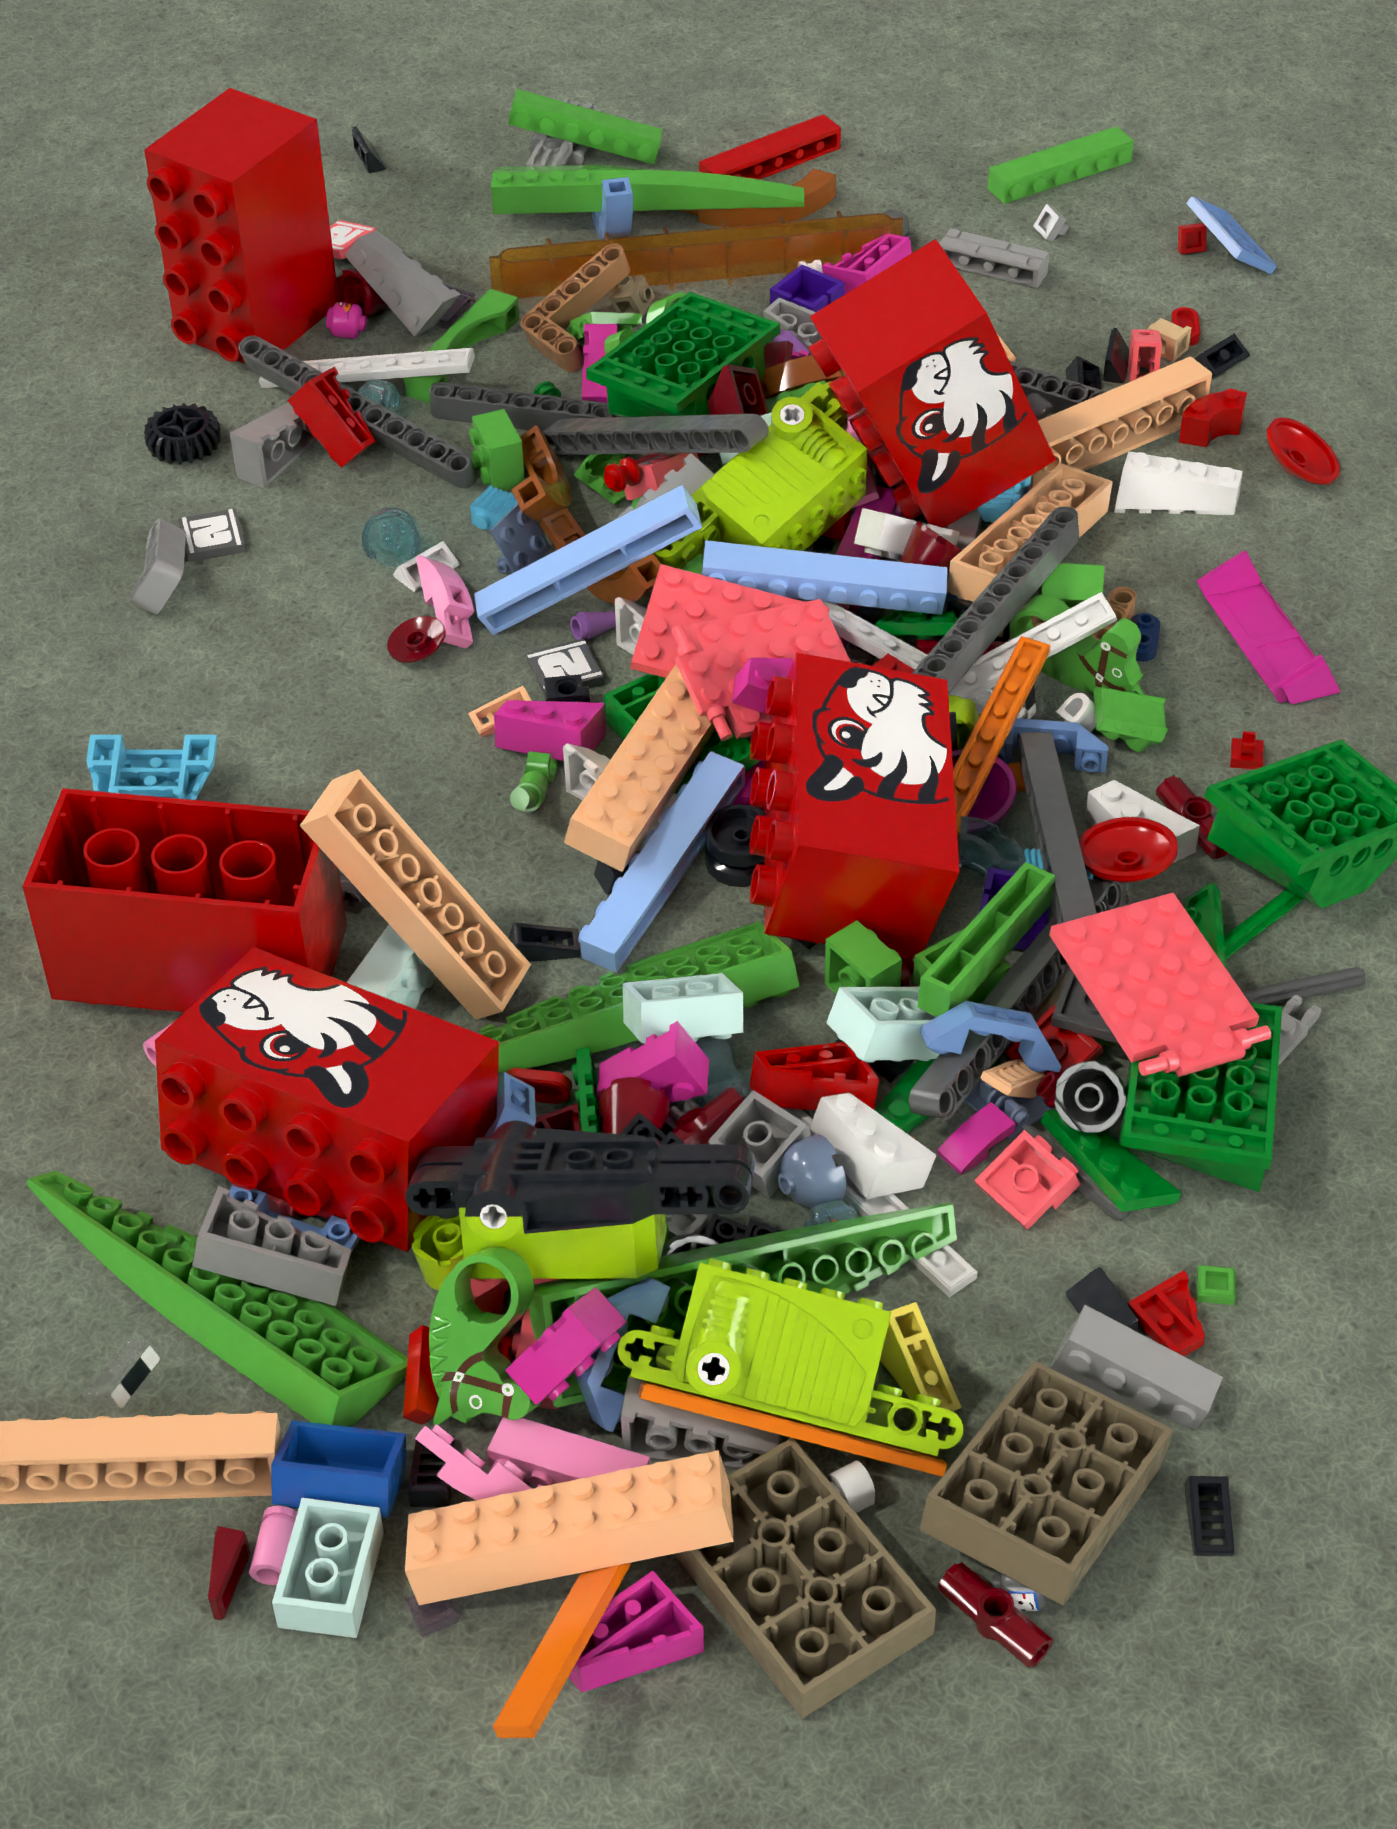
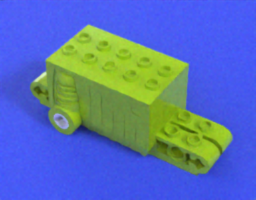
(784, 486)
(789, 1357)

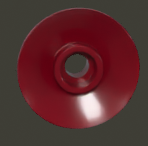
(416, 639)

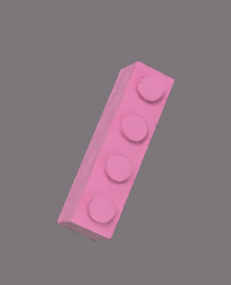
(554, 1454)

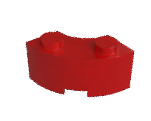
(1213, 417)

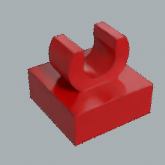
(1192, 238)
(1246, 752)

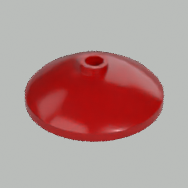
(1302, 452)
(1128, 849)

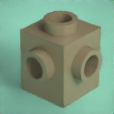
(632, 295)

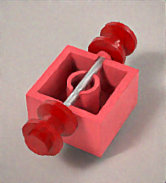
(643, 473)

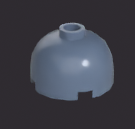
(810, 1172)

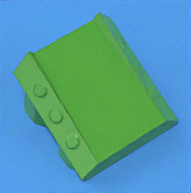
(592, 474)
(1131, 717)

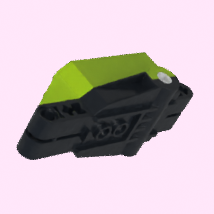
(576, 1197)

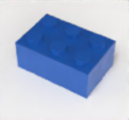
(338, 1466)

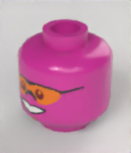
(345, 320)

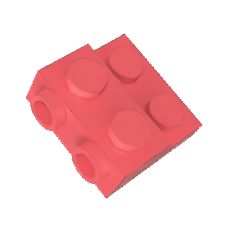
(1028, 1179)

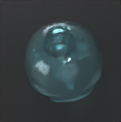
(391, 531)

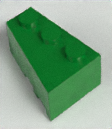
(629, 701)

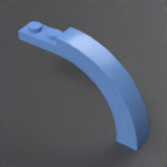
(616, 209)

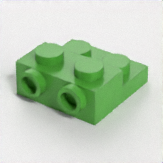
(623, 322)

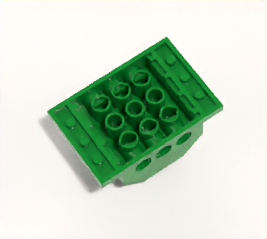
(679, 356)
(1310, 822)
(1213, 1117)

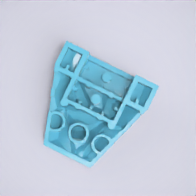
(151, 772)

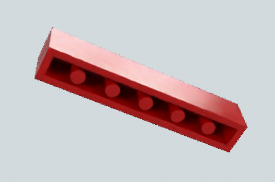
(777, 150)

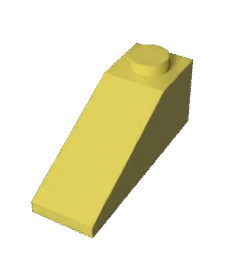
(914, 1359)

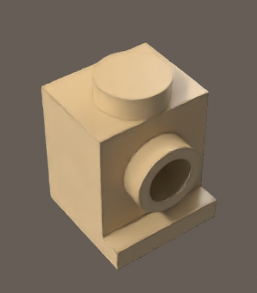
(1174, 338)

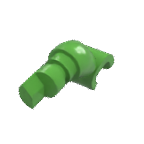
(532, 788)

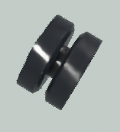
(729, 845)

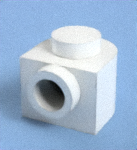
(1079, 709)
(854, 1485)

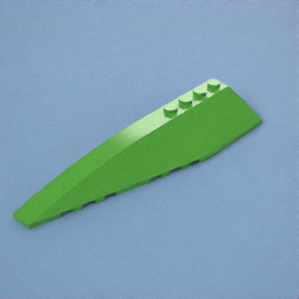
(580, 190)
(594, 1015)
(825, 1255)
(281, 1341)

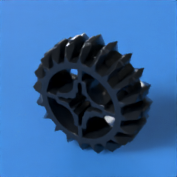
(182, 433)

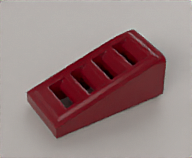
(228, 1564)

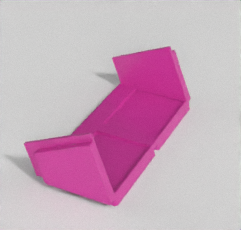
(1265, 632)

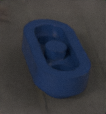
(1149, 628)

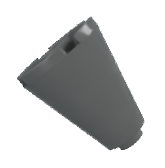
(1090, 1097)

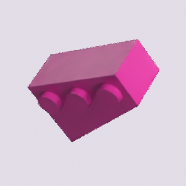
(869, 262)
(594, 350)
(754, 679)
(549, 726)
(666, 1061)
(567, 1347)
(636, 1634)

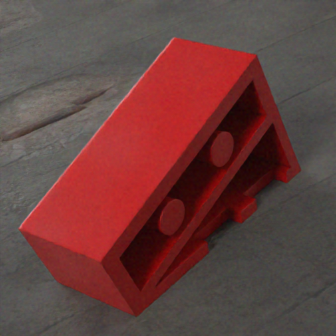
(331, 418)
(806, 1073)

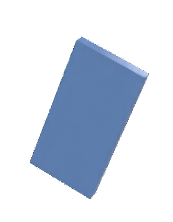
(1231, 235)

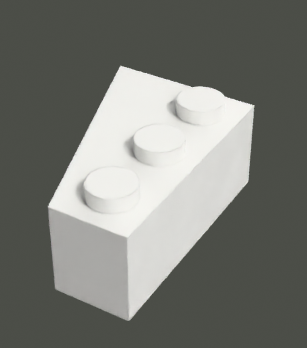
(888, 534)
(1119, 801)
(870, 1147)

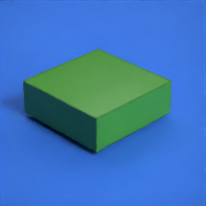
(1216, 1285)

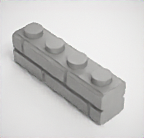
(996, 258)

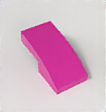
(974, 1137)

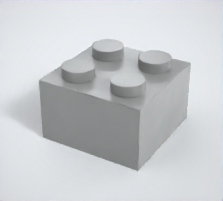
(766, 1132)

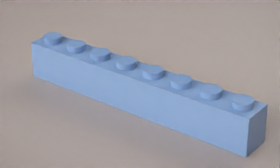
(588, 560)
(829, 577)
(661, 863)

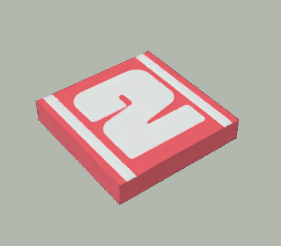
(344, 235)

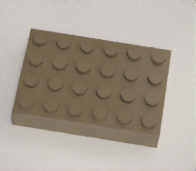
(1046, 1481)
(807, 1582)

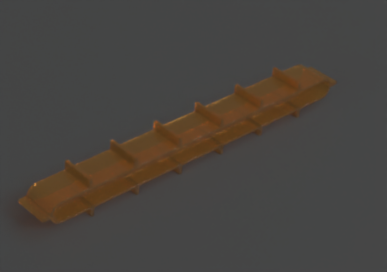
(694, 254)

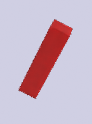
(420, 1392)

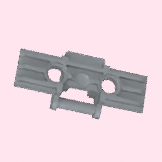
(555, 151)

